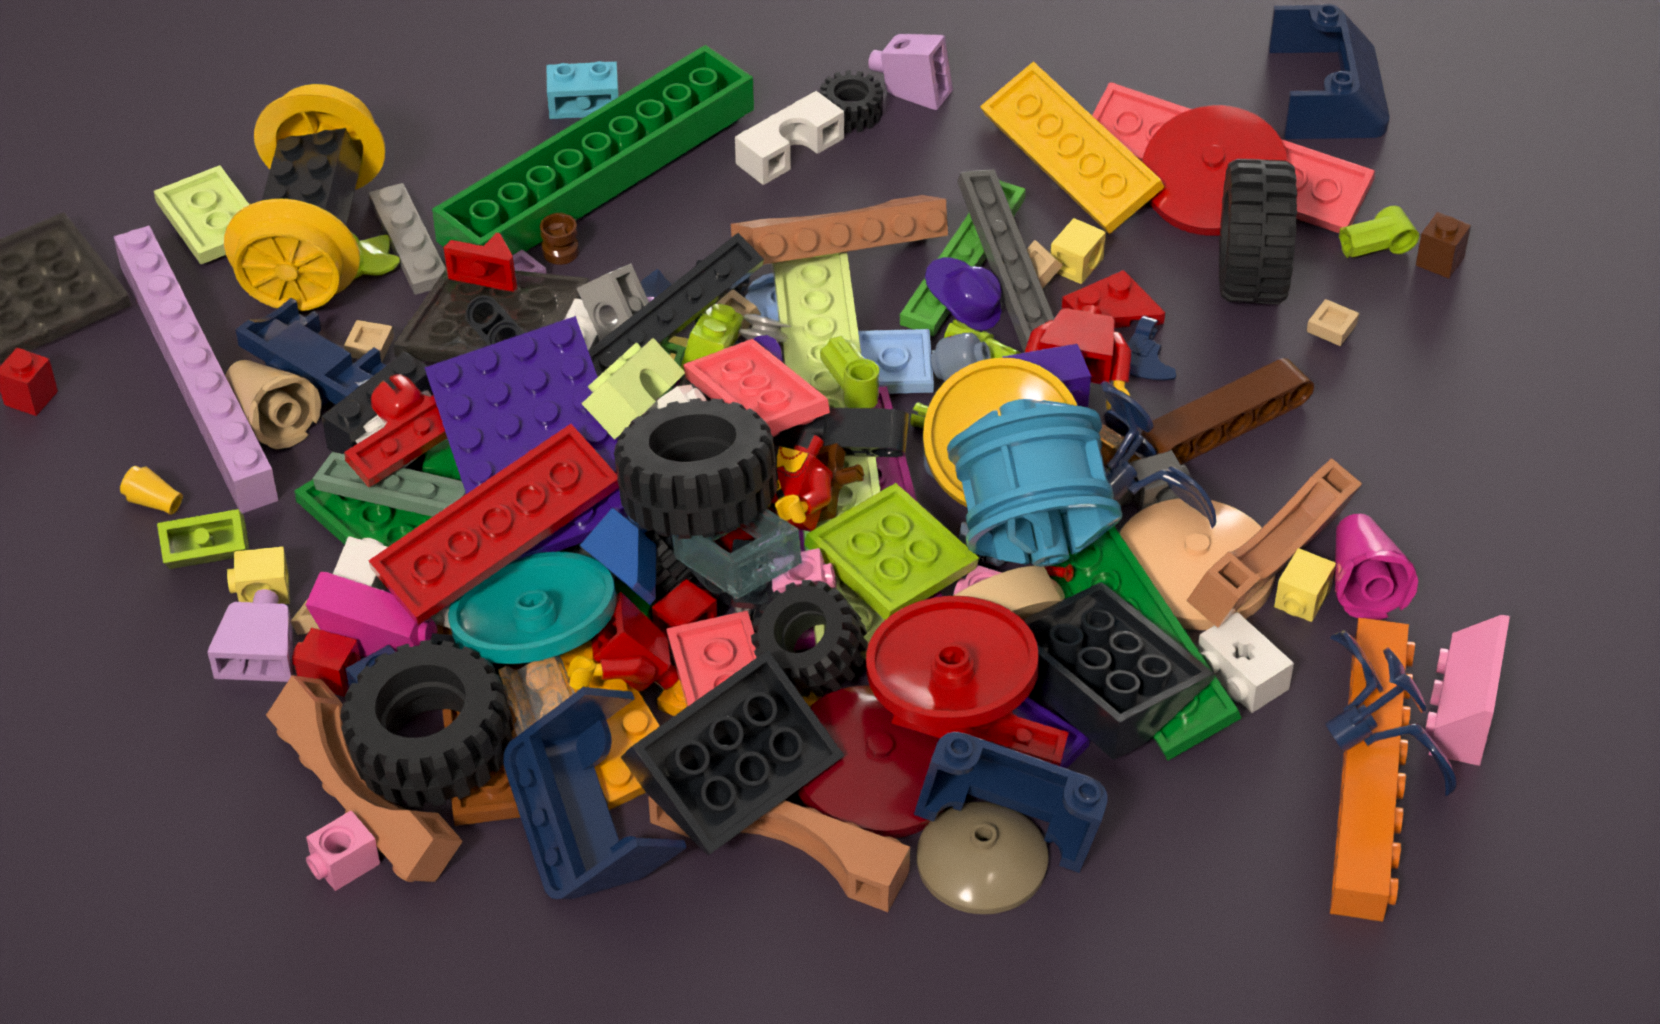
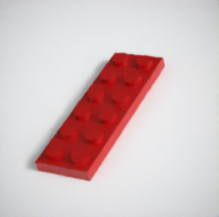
(494, 524)

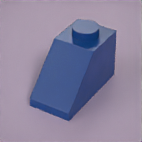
(625, 552)

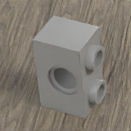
(612, 299)

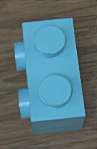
(580, 88)

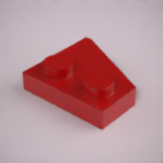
(1118, 298)

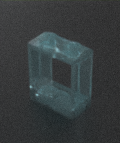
(737, 572)

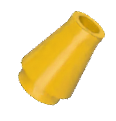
(149, 490)

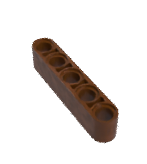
(1230, 411)

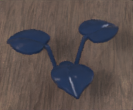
(1126, 420)
(1357, 722)

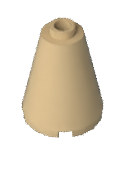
(274, 402)

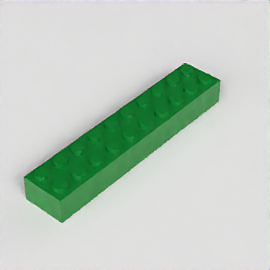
(600, 153)

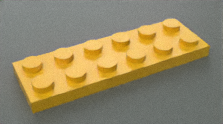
(1072, 147)

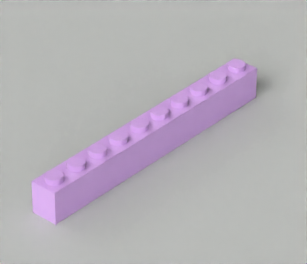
(196, 370)

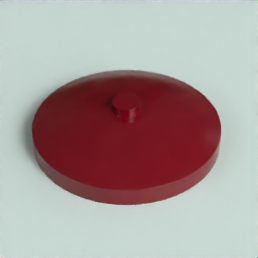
(881, 767)

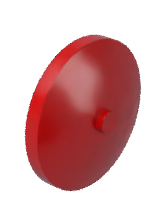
(1193, 157)
(952, 662)

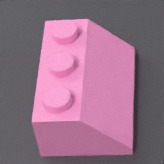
(1467, 690)

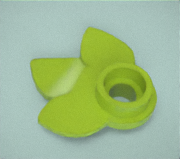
(375, 256)

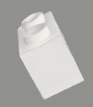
(1245, 662)

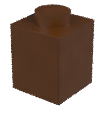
(1443, 245)

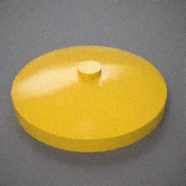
(972, 395)

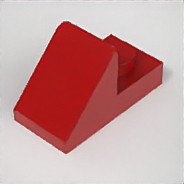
(481, 265)

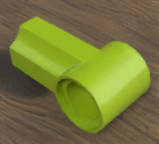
(1387, 230)
(852, 372)

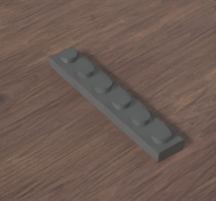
(1005, 251)

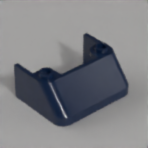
(1352, 98)
(565, 806)

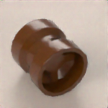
(559, 238)

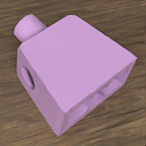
(915, 68)
(254, 641)

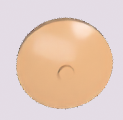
(1180, 546)

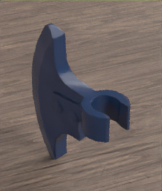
(1146, 351)

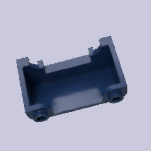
(1018, 782)

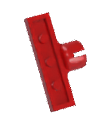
(409, 431)
(1012, 733)

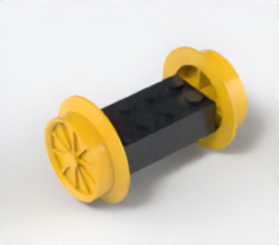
(297, 238)

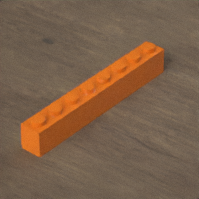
(1371, 785)

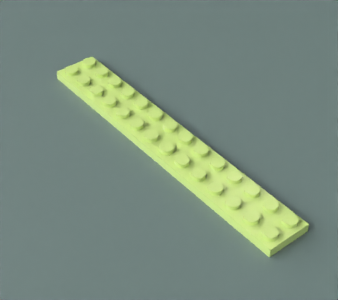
(819, 305)

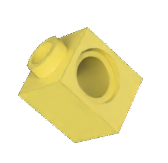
(1078, 250)
(258, 571)
(1304, 585)

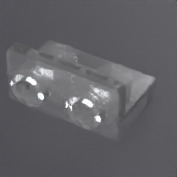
(535, 690)

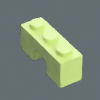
(631, 386)

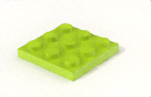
(892, 551)

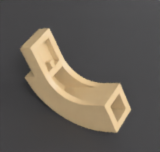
(1019, 590)

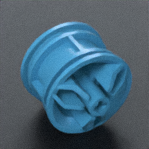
(1034, 482)

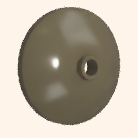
(977, 873)

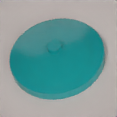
(535, 608)

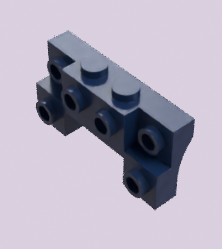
(293, 345)

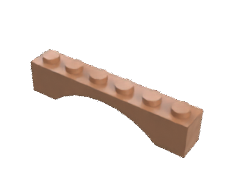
(845, 231)
(1254, 563)
(311, 723)
(862, 862)

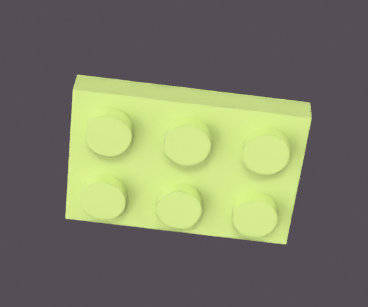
(202, 210)

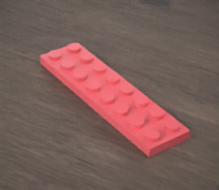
(1327, 186)

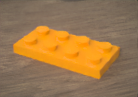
(626, 729)

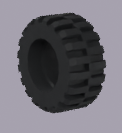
(1257, 231)
(696, 468)
(437, 764)

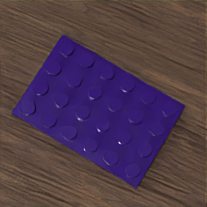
(515, 398)

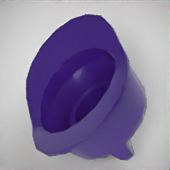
(966, 291)

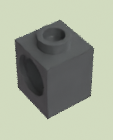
(1158, 490)

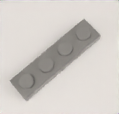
(407, 237)

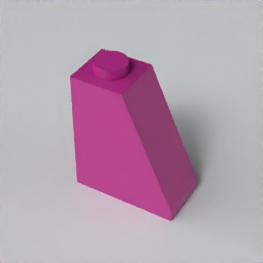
(364, 615)

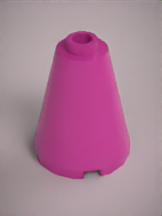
(1371, 570)

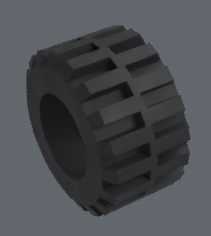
(791, 616)

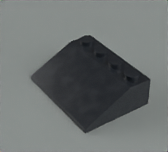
(1111, 669)
(733, 754)

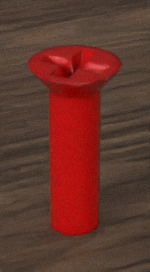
(1066, 573)

